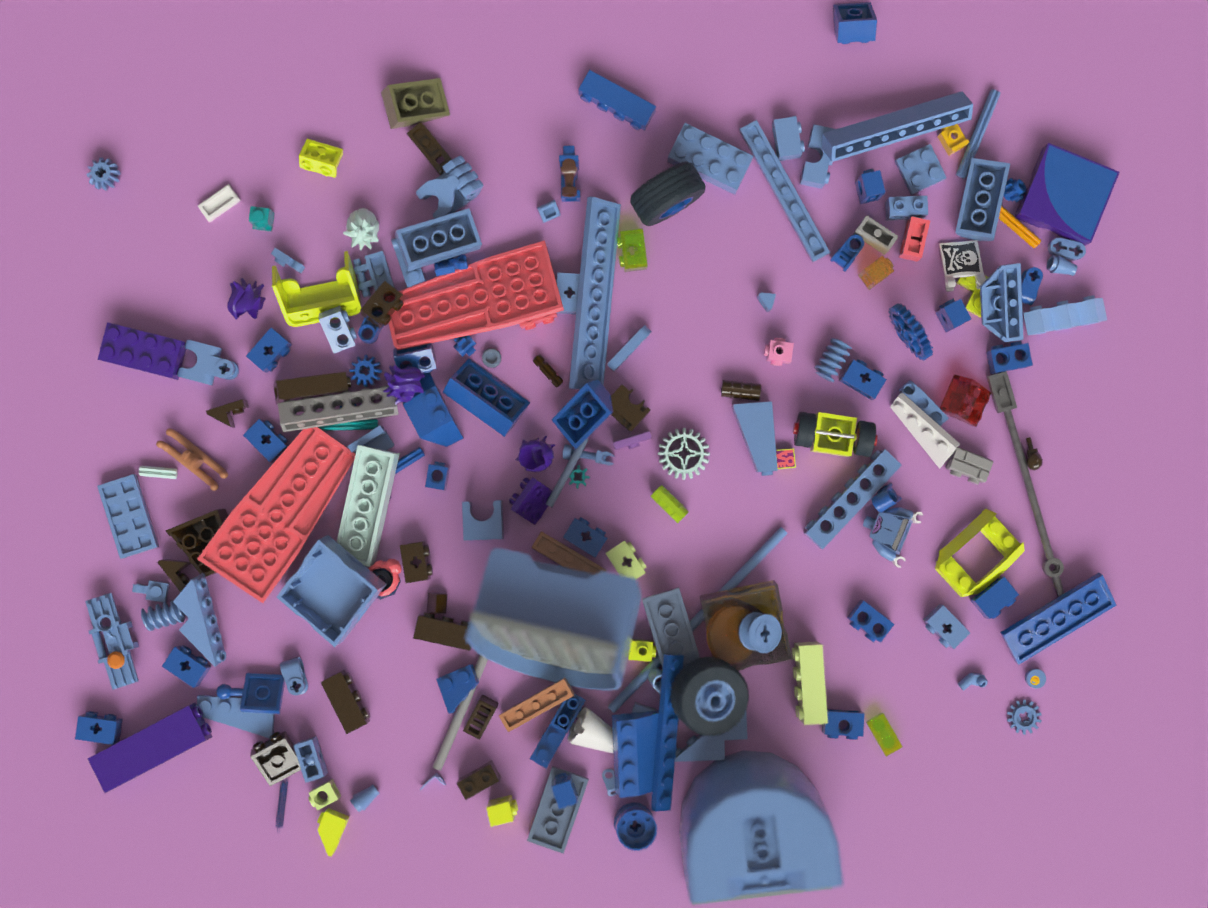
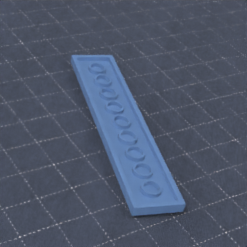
(594, 292)

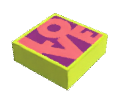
(785, 458)

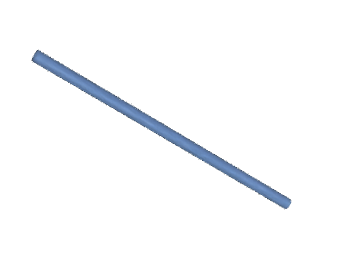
(698, 618)

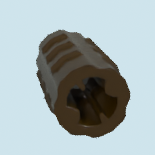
(740, 390)

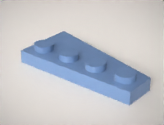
(228, 712)

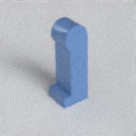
(917, 396)

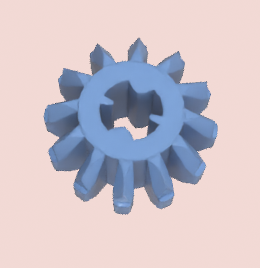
(108, 177)

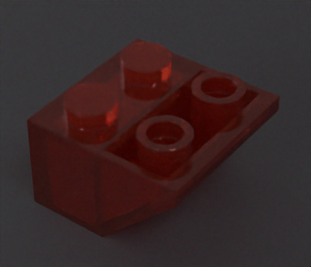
(965, 400)

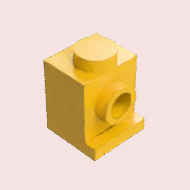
(949, 144)

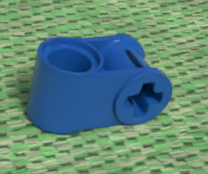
(846, 255)
(1029, 286)
(367, 325)
(885, 498)

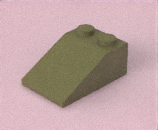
(414, 102)

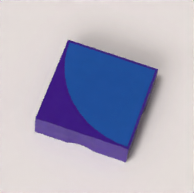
(1067, 194)

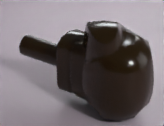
(1034, 459)

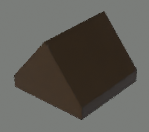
(437, 603)

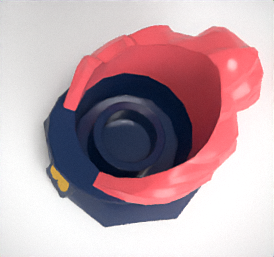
(388, 572)

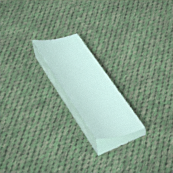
(367, 502)

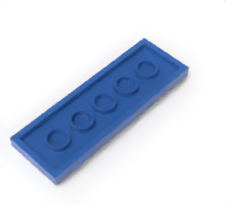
(1058, 618)

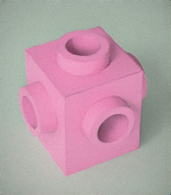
(785, 349)

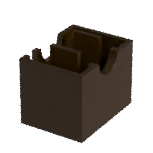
(624, 411)

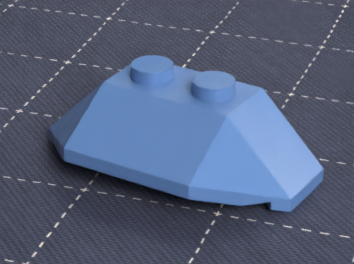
(1003, 303)

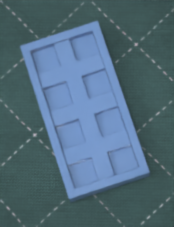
(128, 516)

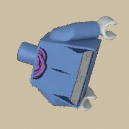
(890, 531)

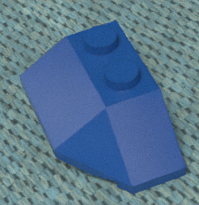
(431, 415)

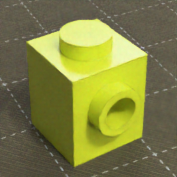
(641, 650)

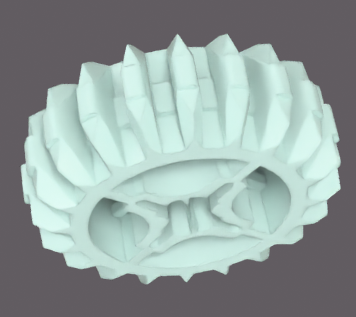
(700, 453)

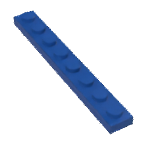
(666, 737)

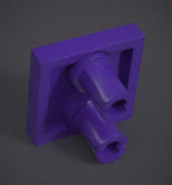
(532, 500)

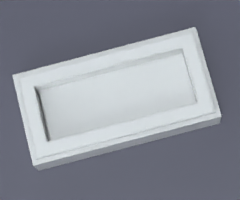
(219, 203)

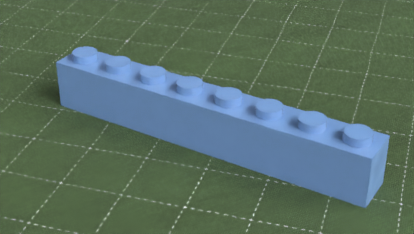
(897, 126)

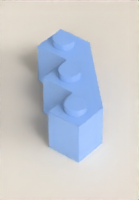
(1065, 315)

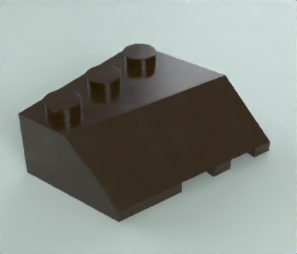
(196, 534)

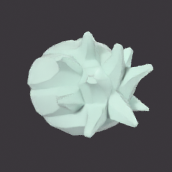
(362, 228)

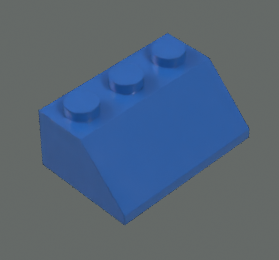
(584, 413)

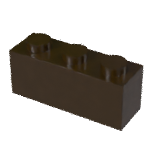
(442, 631)
(346, 701)

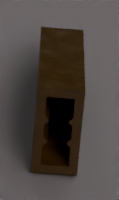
(311, 386)

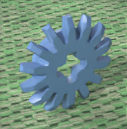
(1031, 713)

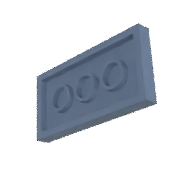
(670, 625)
(553, 825)

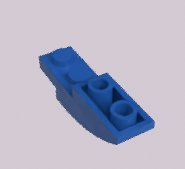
(557, 730)

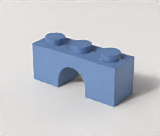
(816, 173)

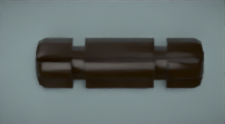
(548, 371)

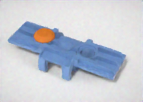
(118, 641)

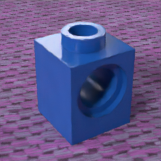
(431, 483)

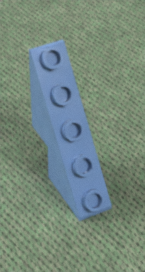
(202, 624)
(711, 747)

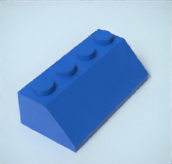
(486, 397)

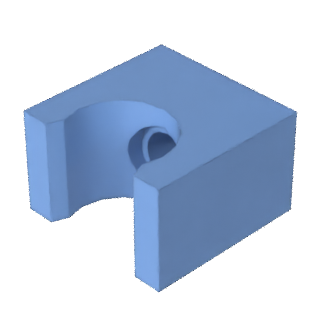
(483, 530)

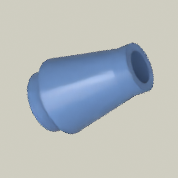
(1059, 265)
(363, 798)

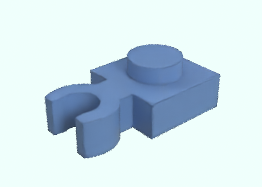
(283, 259)

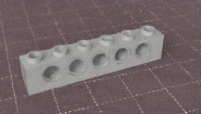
(329, 416)

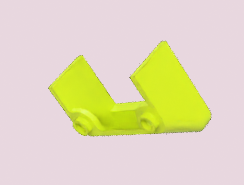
(304, 304)

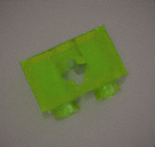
(633, 239)

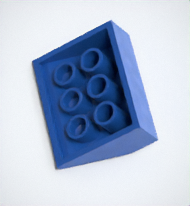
(634, 752)

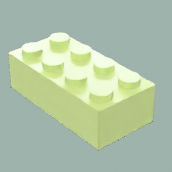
(810, 683)

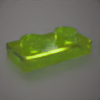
(884, 734)

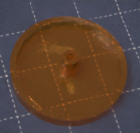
(724, 637)

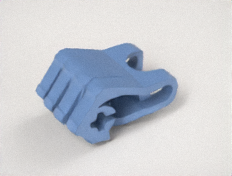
(452, 188)

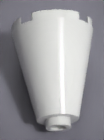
(591, 732)

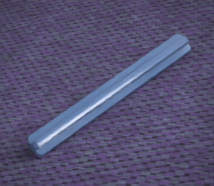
(978, 133)

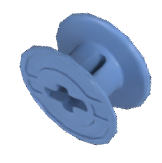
(760, 632)

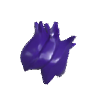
(245, 299)
(403, 383)
(535, 455)

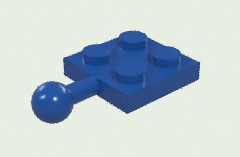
(260, 693)

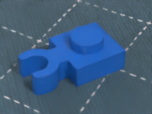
(448, 266)

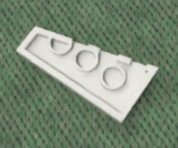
(927, 432)

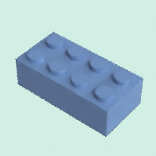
(713, 158)
(438, 239)

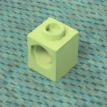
(331, 790)

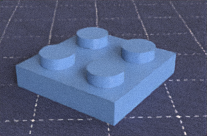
(920, 169)

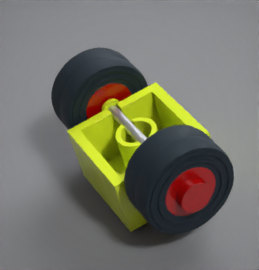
(834, 434)

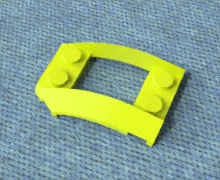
(997, 535)

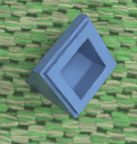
(548, 211)
(766, 300)

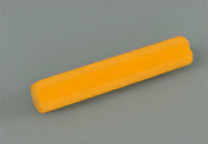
(1019, 228)

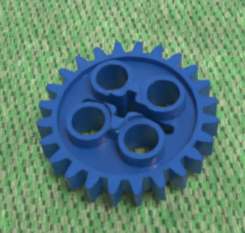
(910, 331)

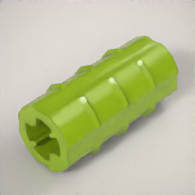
(669, 503)

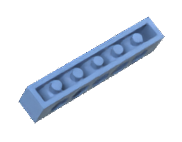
(888, 465)

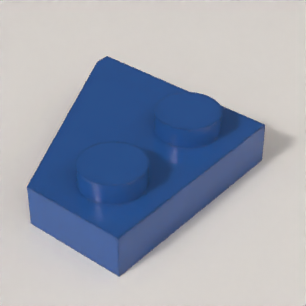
(456, 686)

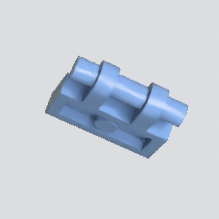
(378, 271)

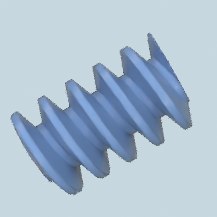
(832, 359)
(162, 617)

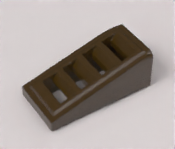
(483, 701)

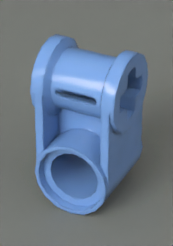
(294, 674)

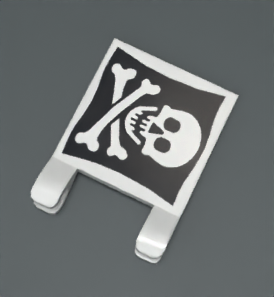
(961, 260)

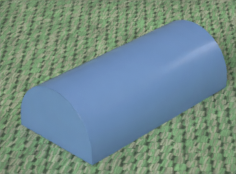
(982, 199)

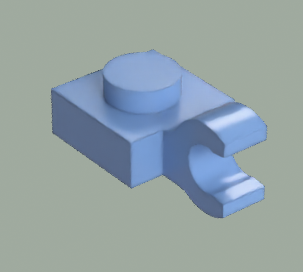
(154, 590)

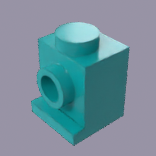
(261, 218)

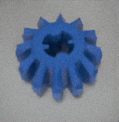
(368, 363)

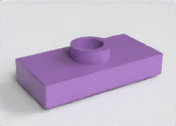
(633, 441)

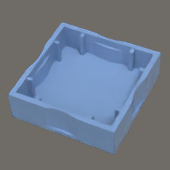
(331, 590)

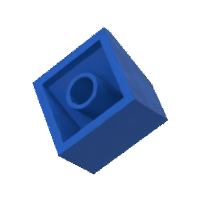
(854, 22)

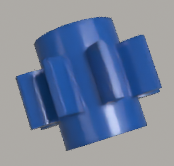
(1014, 190)
(465, 345)

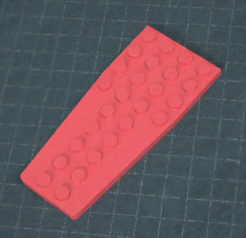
(478, 299)
(278, 514)

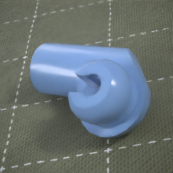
(973, 679)

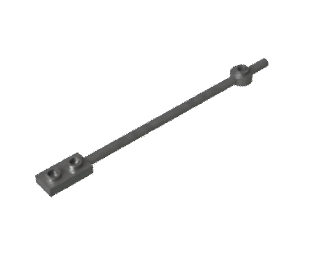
(1004, 402)

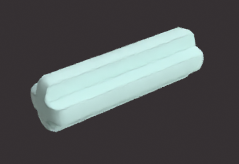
(158, 472)

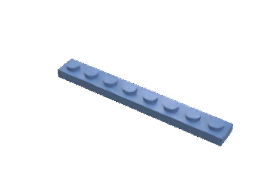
(784, 191)

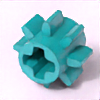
(577, 482)

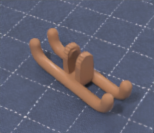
(193, 458)

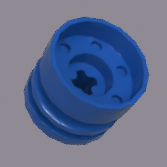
(636, 837)

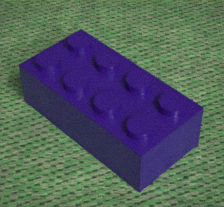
(142, 351)

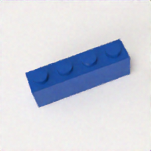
(616, 100)

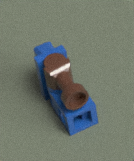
(569, 173)

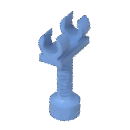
(599, 458)

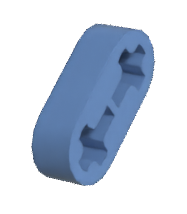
(1067, 244)

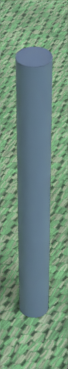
(565, 474)

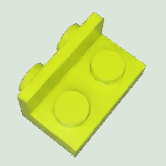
(320, 158)

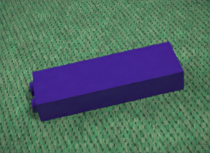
(150, 747)

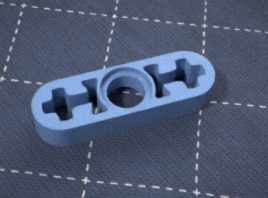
(629, 348)

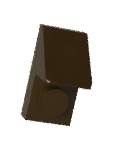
(223, 412)
(173, 571)

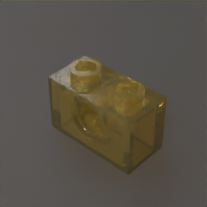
(876, 272)

